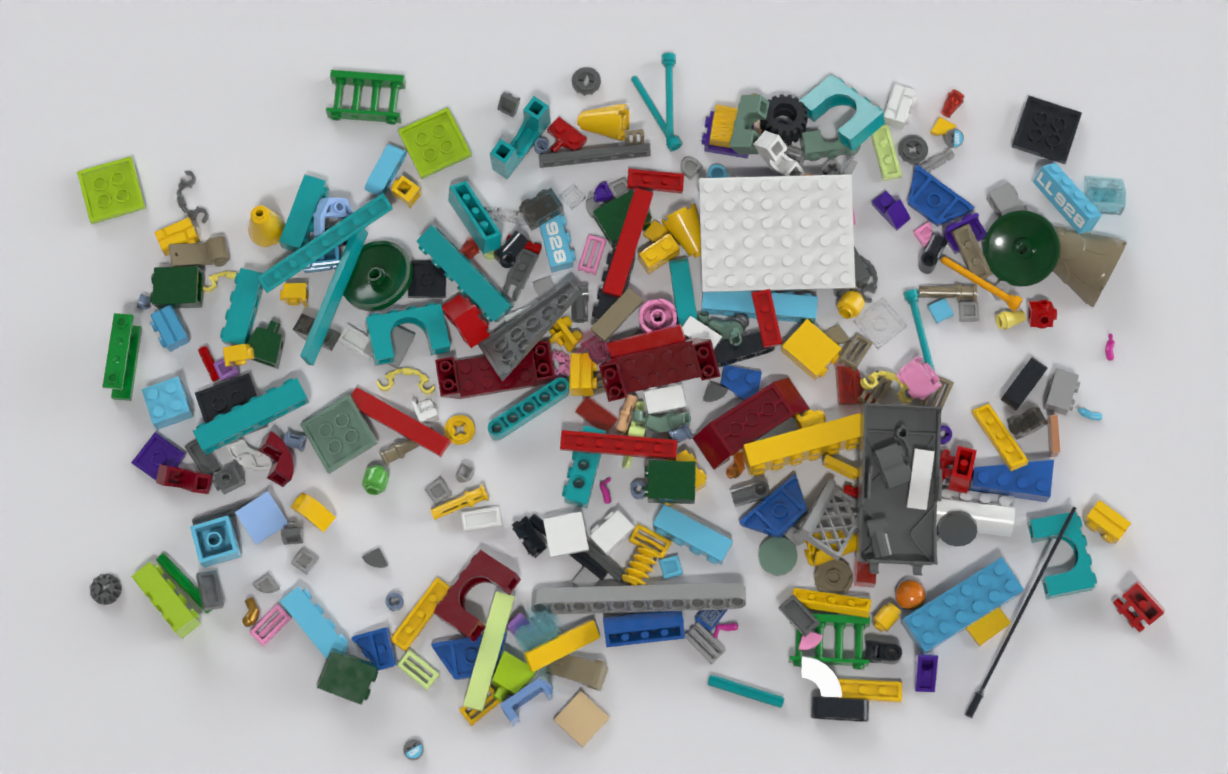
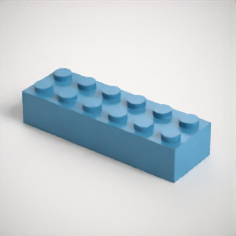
(962, 606)

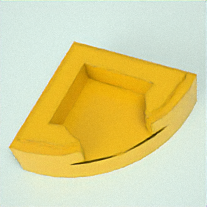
(941, 127)

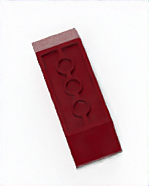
(659, 367)
(478, 378)
(749, 421)

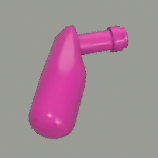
(1109, 348)
(605, 492)
(726, 627)

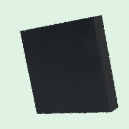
(427, 280)

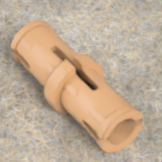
(626, 414)

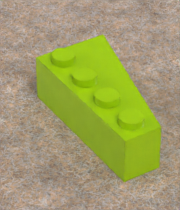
(166, 600)

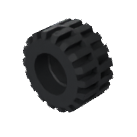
(790, 108)

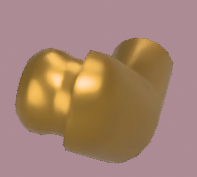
(252, 614)

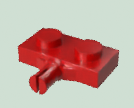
(565, 136)

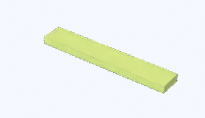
(489, 651)

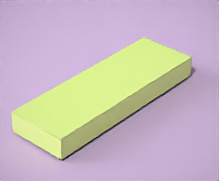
(886, 154)

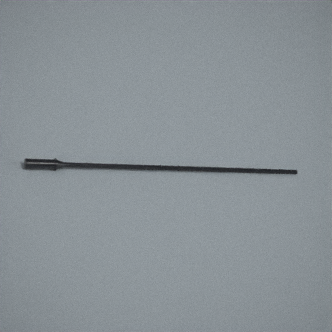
(979, 694)

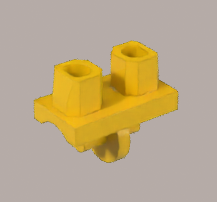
(563, 336)

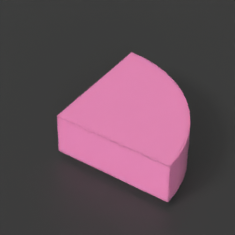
(924, 234)
(810, 641)

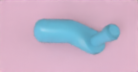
(1090, 415)

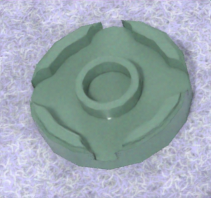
(777, 556)

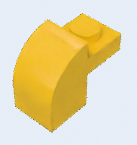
(313, 511)

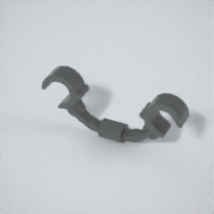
(181, 201)
(872, 288)

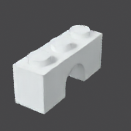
(772, 151)

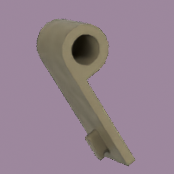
(211, 252)
(580, 670)

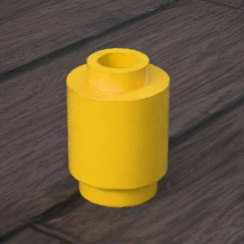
(886, 617)

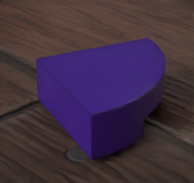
(602, 193)

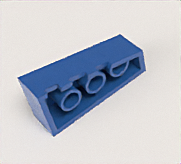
(1026, 482)

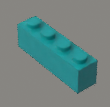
(474, 217)
(301, 219)
(243, 308)

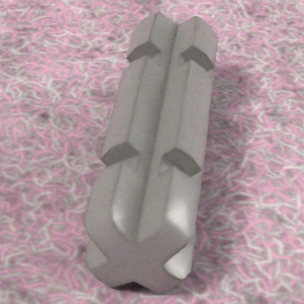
(938, 160)

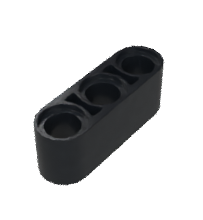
(1024, 383)
(840, 709)

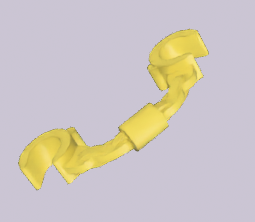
(229, 274)
(407, 371)
(890, 376)

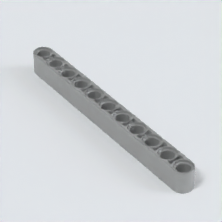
(639, 598)

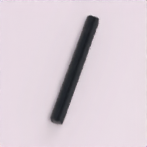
(580, 557)

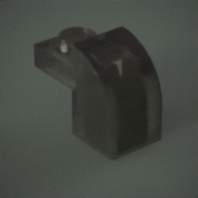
(303, 329)
(1026, 423)

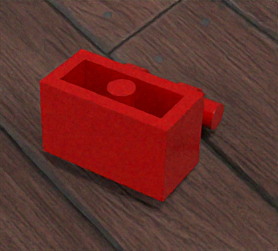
(962, 468)
(1143, 603)

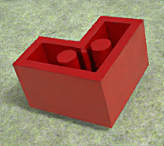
(466, 320)

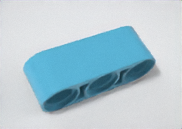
(385, 170)

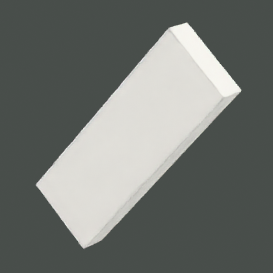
(920, 479)

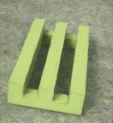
(413, 676)

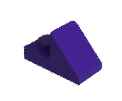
(891, 210)
(926, 673)

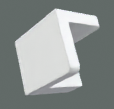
(425, 412)

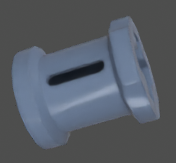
(680, 434)
(295, 441)

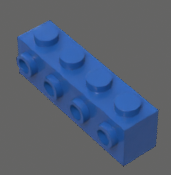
(643, 628)

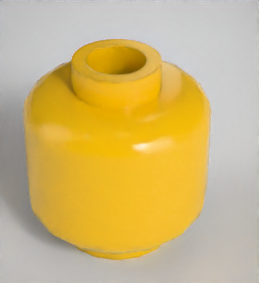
(850, 304)

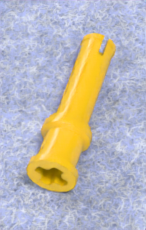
(468, 499)

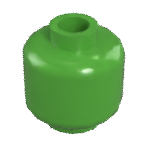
(375, 480)

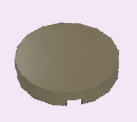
(833, 577)

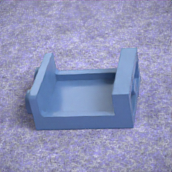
(523, 696)

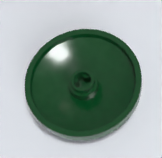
(1022, 248)
(379, 276)

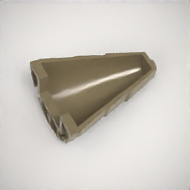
(1087, 262)

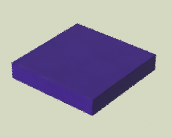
(157, 452)

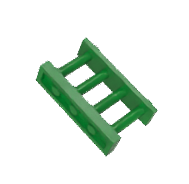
(359, 80)
(122, 357)
(840, 623)

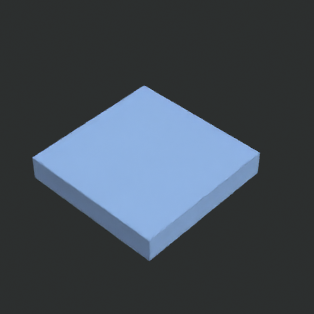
(261, 517)

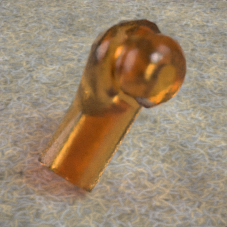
(738, 466)

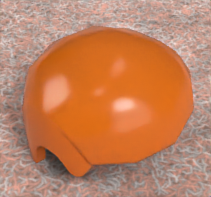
(910, 595)

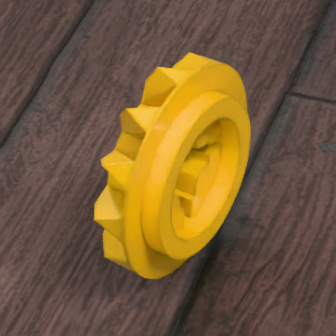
(459, 421)

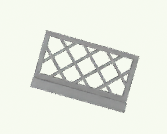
(815, 516)

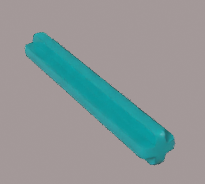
(745, 691)

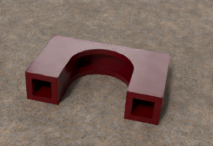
(480, 570)

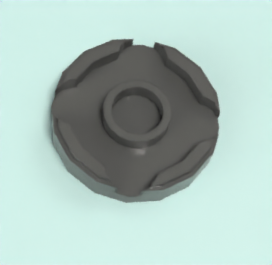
(957, 528)

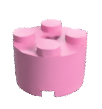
(654, 310)
(919, 378)

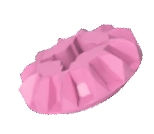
(564, 359)

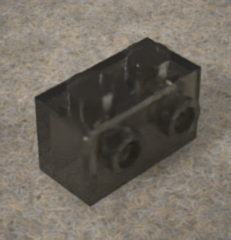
(540, 208)

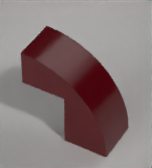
(282, 467)
(184, 478)

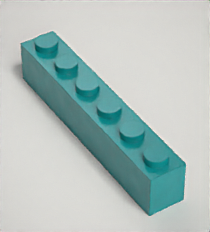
(464, 273)
(250, 416)

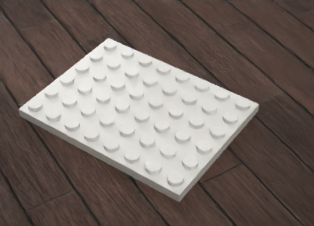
(777, 233)

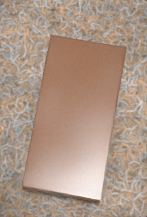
(1053, 436)

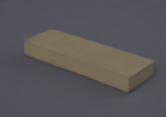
(971, 251)
(616, 315)

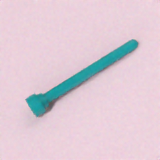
(668, 61)
(673, 142)
(911, 297)

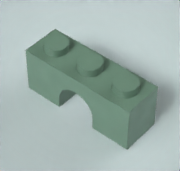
(749, 111)
(815, 147)

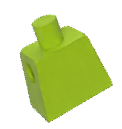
(511, 676)

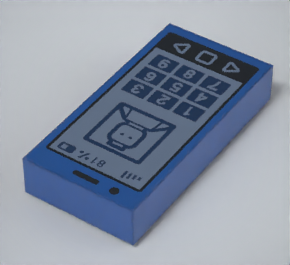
(710, 618)

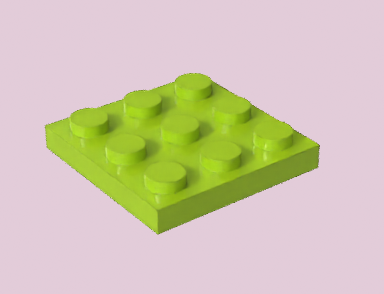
(434, 143)
(111, 190)

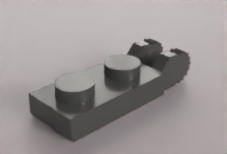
(520, 272)

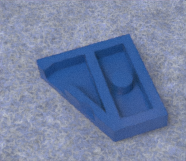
(741, 381)
(377, 647)

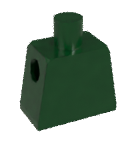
(267, 345)

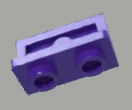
(975, 225)

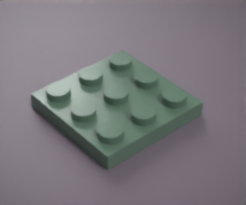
(339, 433)

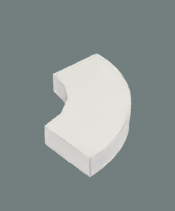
(248, 457)
(822, 676)

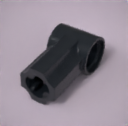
(511, 249)
(932, 253)

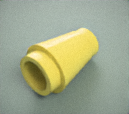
(1009, 319)

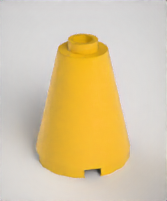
(606, 121)
(265, 226)
(685, 228)
(817, 557)

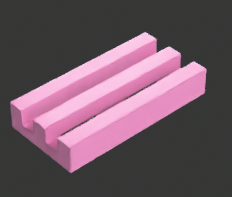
(588, 269)
(282, 613)

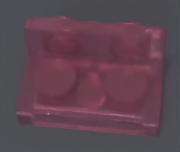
(597, 350)

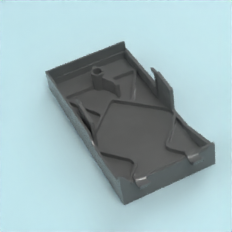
(911, 530)

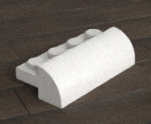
(991, 511)

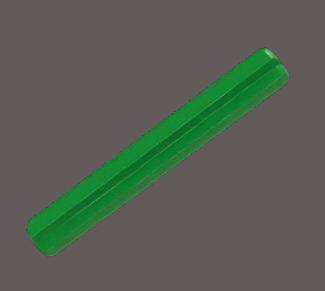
(181, 579)

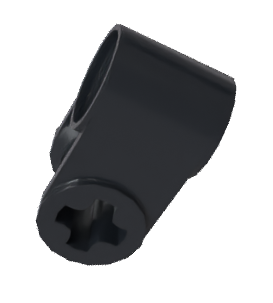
(880, 652)

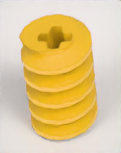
(640, 566)

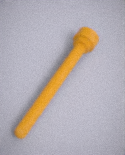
(1012, 301)

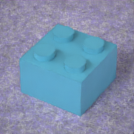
(167, 403)
(215, 541)

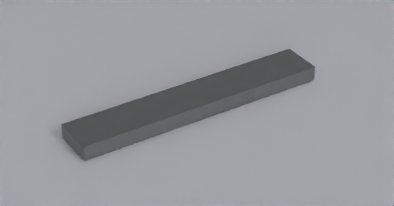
(594, 155)

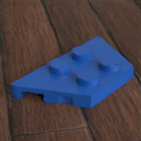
(935, 199)
(778, 510)
(460, 655)

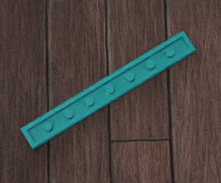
(324, 243)
(333, 297)

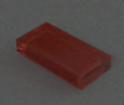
(596, 415)

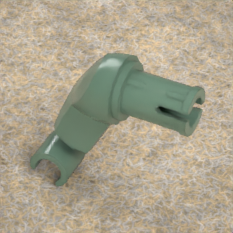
(728, 330)
(663, 423)

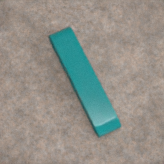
(682, 290)
(532, 400)

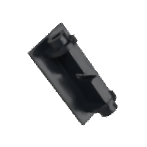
(532, 540)

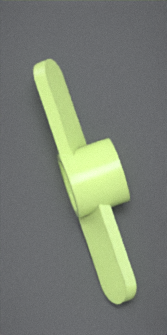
(635, 430)

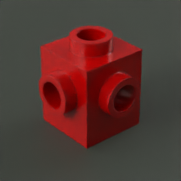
(1041, 314)

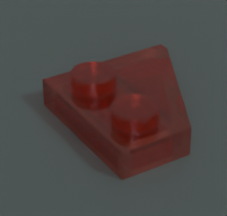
(849, 386)

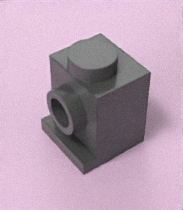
(234, 482)

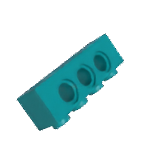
(581, 496)

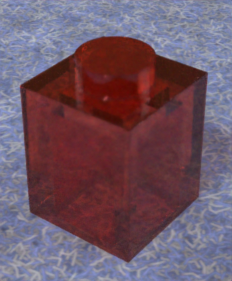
(863, 577)

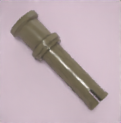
(958, 292)
(397, 451)

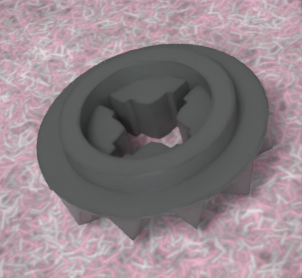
(593, 77)
(913, 141)
(105, 598)

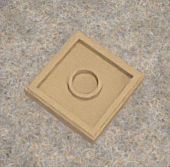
(581, 719)

